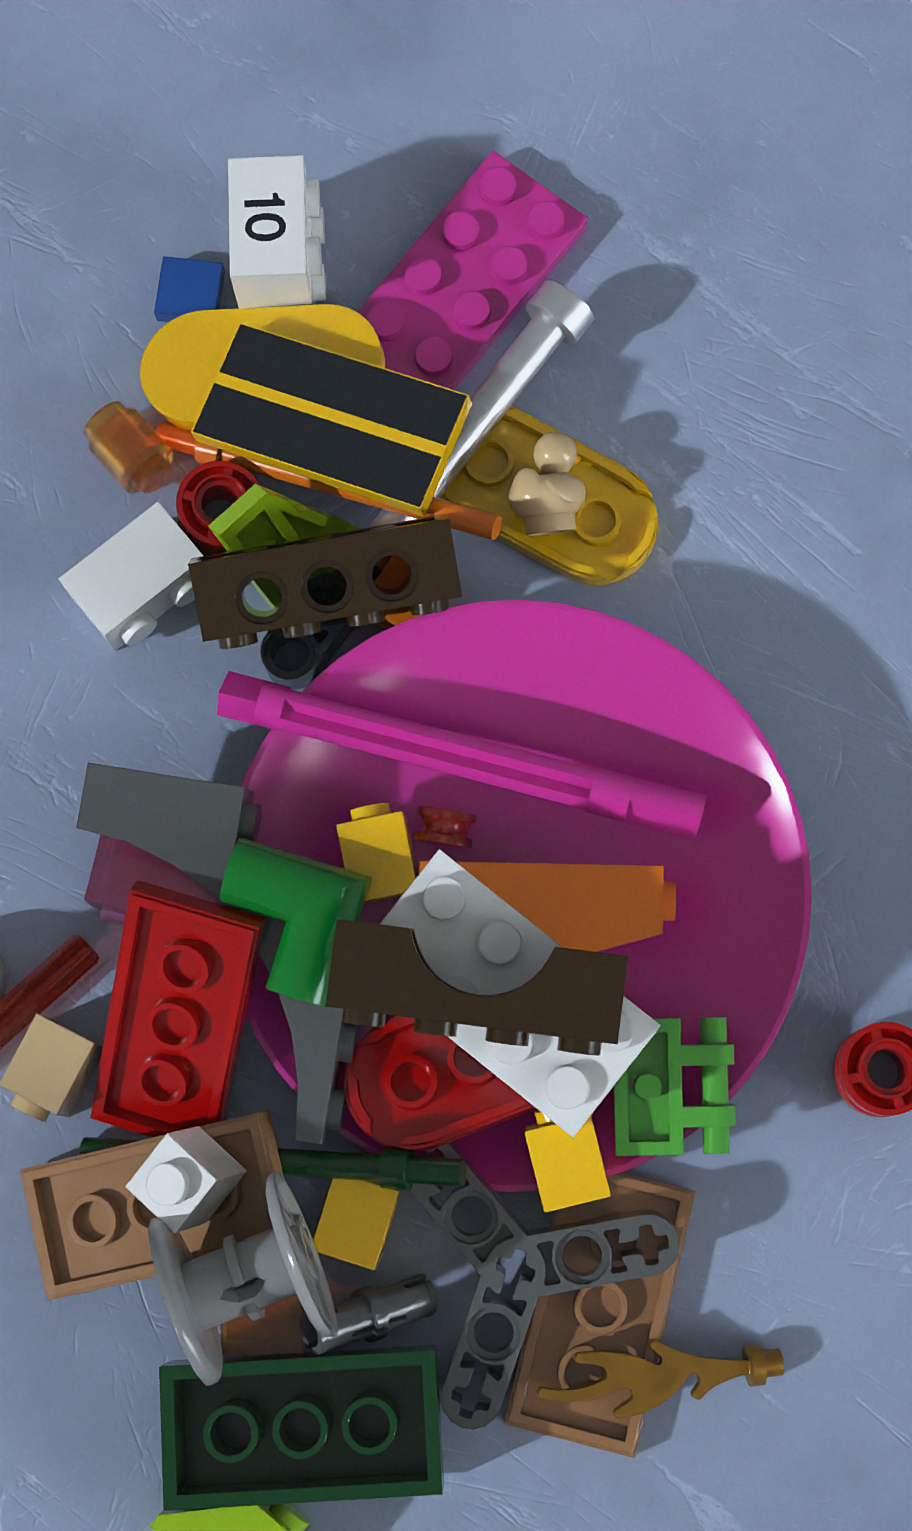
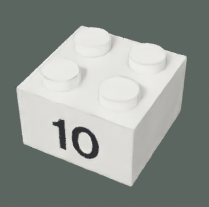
(275, 232)

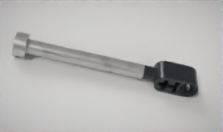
(556, 319)

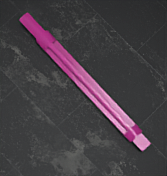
(591, 789)

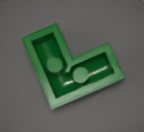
(307, 898)

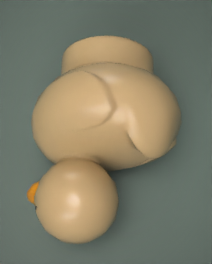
(552, 498)

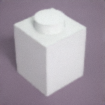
(186, 1178)

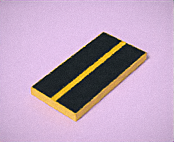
(332, 418)

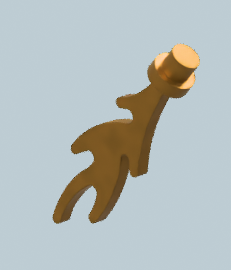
(655, 1383)

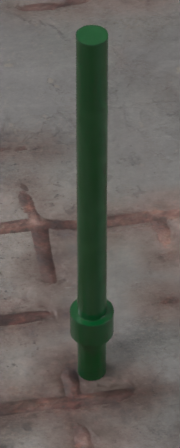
(392, 1168)

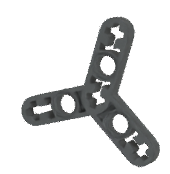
(550, 1277)

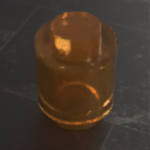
(129, 448)

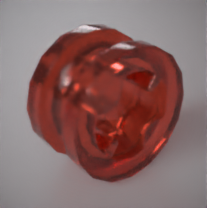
(445, 827)

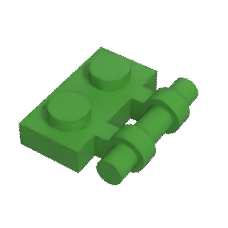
(649, 1093)

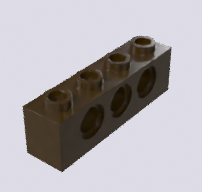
(221, 579)

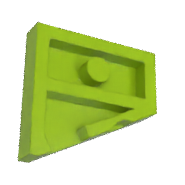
(270, 518)

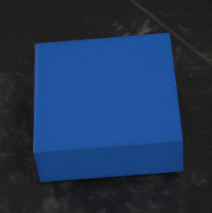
(188, 287)

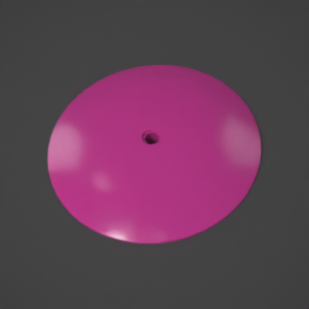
(595, 697)

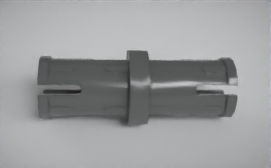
(373, 1313)

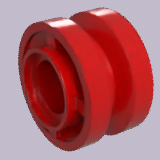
(200, 487)
(852, 1074)

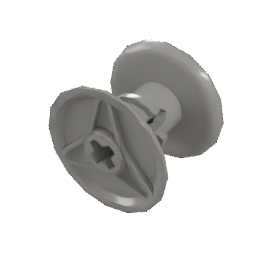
(240, 1279)

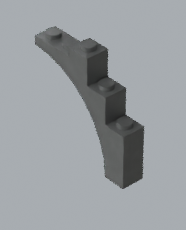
(196, 830)

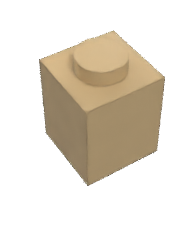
(50, 1069)

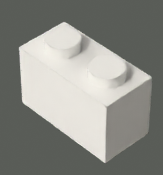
(134, 577)

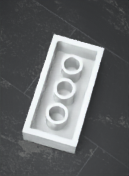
(491, 949)

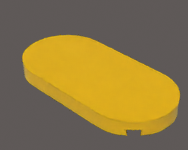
(189, 349)
(612, 527)

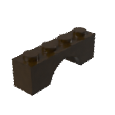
(384, 972)

